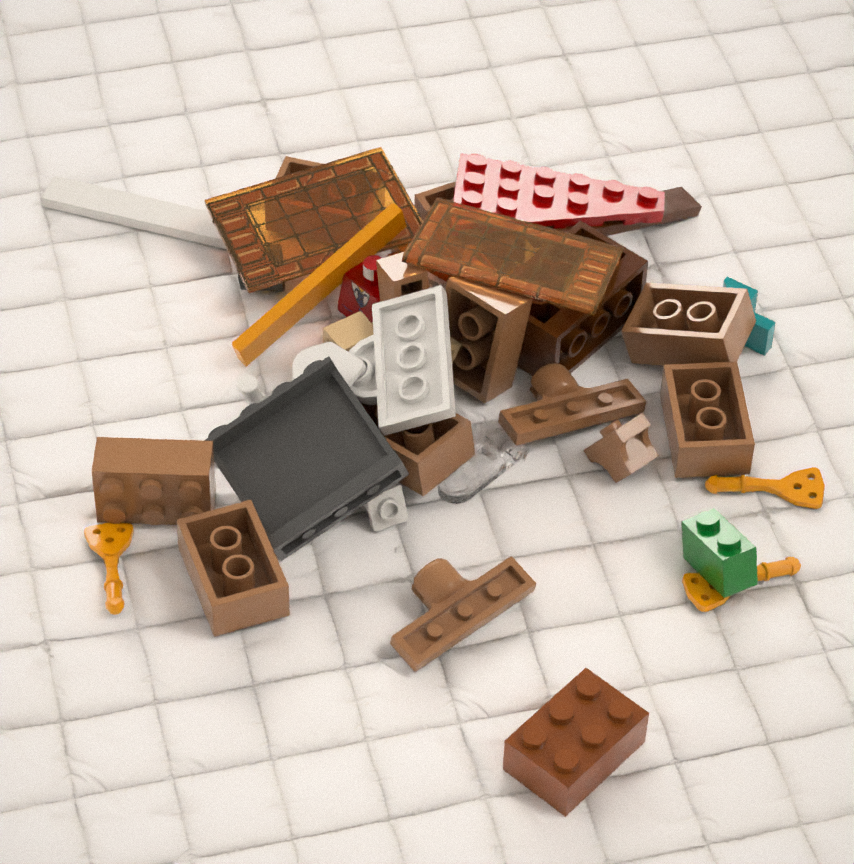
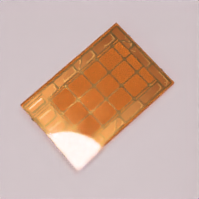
(303, 218)
(514, 255)

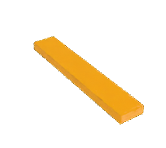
(318, 284)

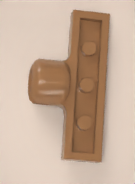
(567, 406)
(457, 607)

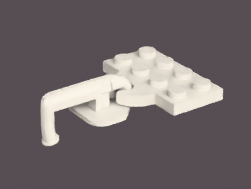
(398, 368)

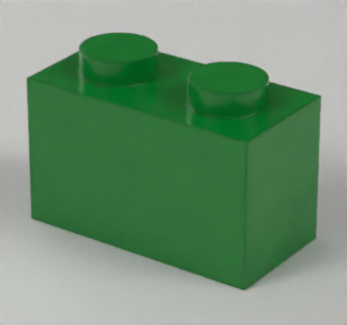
(719, 552)

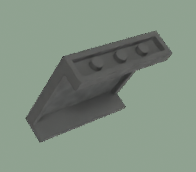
(305, 457)

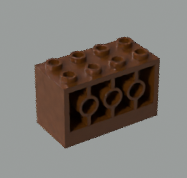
(573, 336)

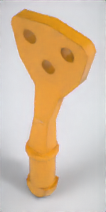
(782, 488)
(110, 542)
(708, 598)

